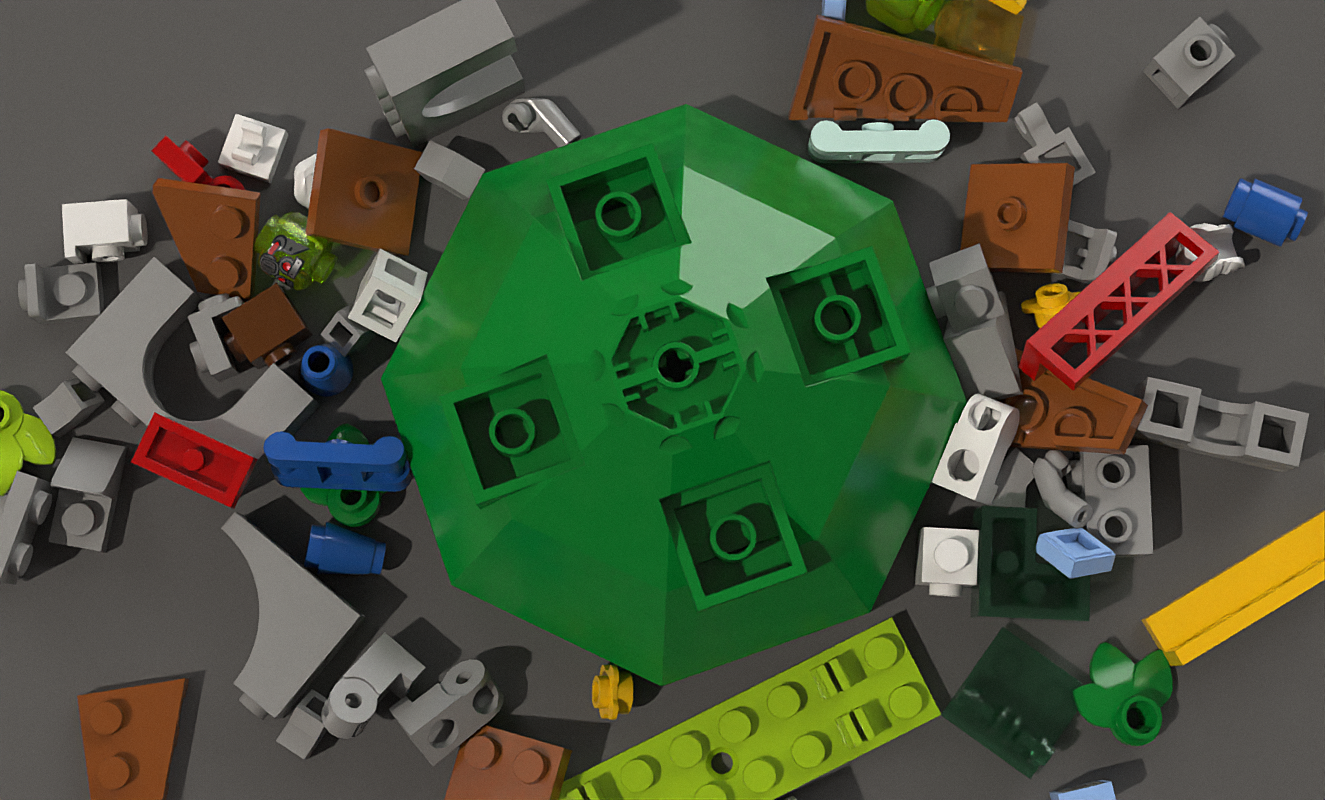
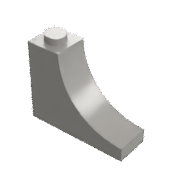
(298, 623)

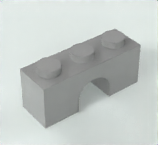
(1235, 432)

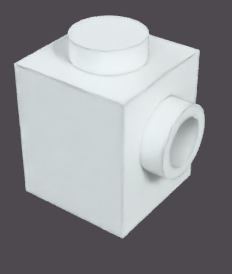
(946, 560)

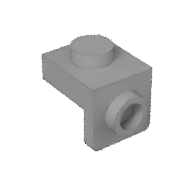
(1088, 252)
(210, 348)

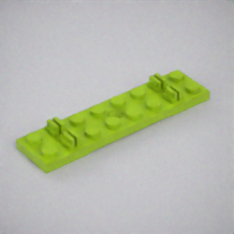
(776, 730)

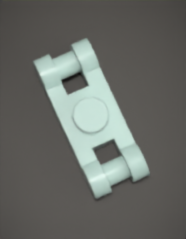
(878, 143)

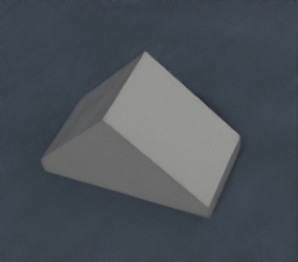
(986, 357)

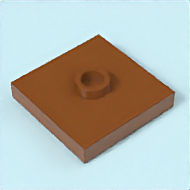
(363, 193)
(1019, 215)

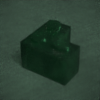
(1011, 580)

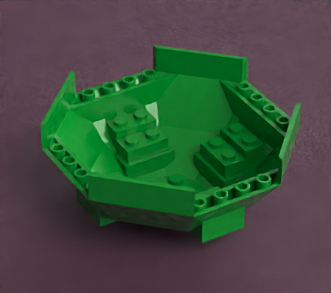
(652, 508)

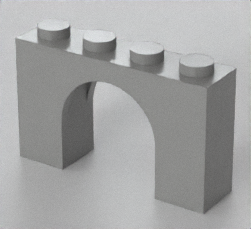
(445, 70)
(121, 357)

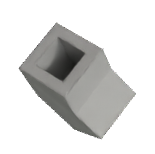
(449, 170)
(341, 339)
(68, 406)
(1013, 480)
(305, 726)

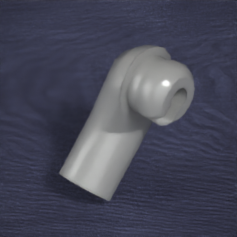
(540, 116)
(1054, 493)

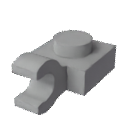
(1051, 147)

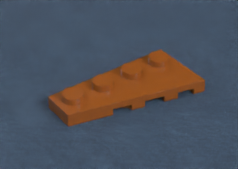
(885, 76)

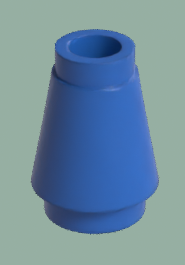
(334, 378)
(342, 551)

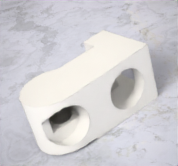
(977, 448)

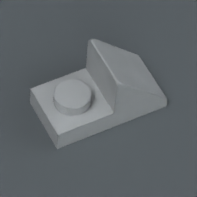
(87, 494)

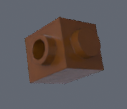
(265, 329)

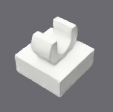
(253, 148)

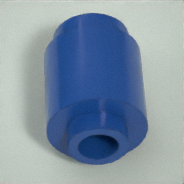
(1265, 211)

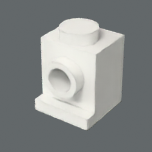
(102, 230)
(388, 295)

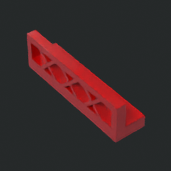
(1113, 292)

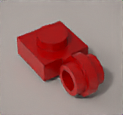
(188, 164)

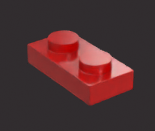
(194, 460)

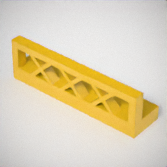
(1241, 593)

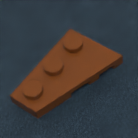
(1080, 420)
(131, 739)

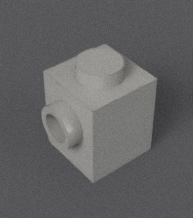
(1190, 61)
(964, 289)

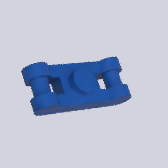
(338, 463)

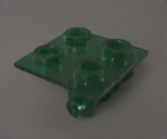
(1014, 703)

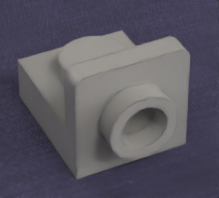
(62, 293)

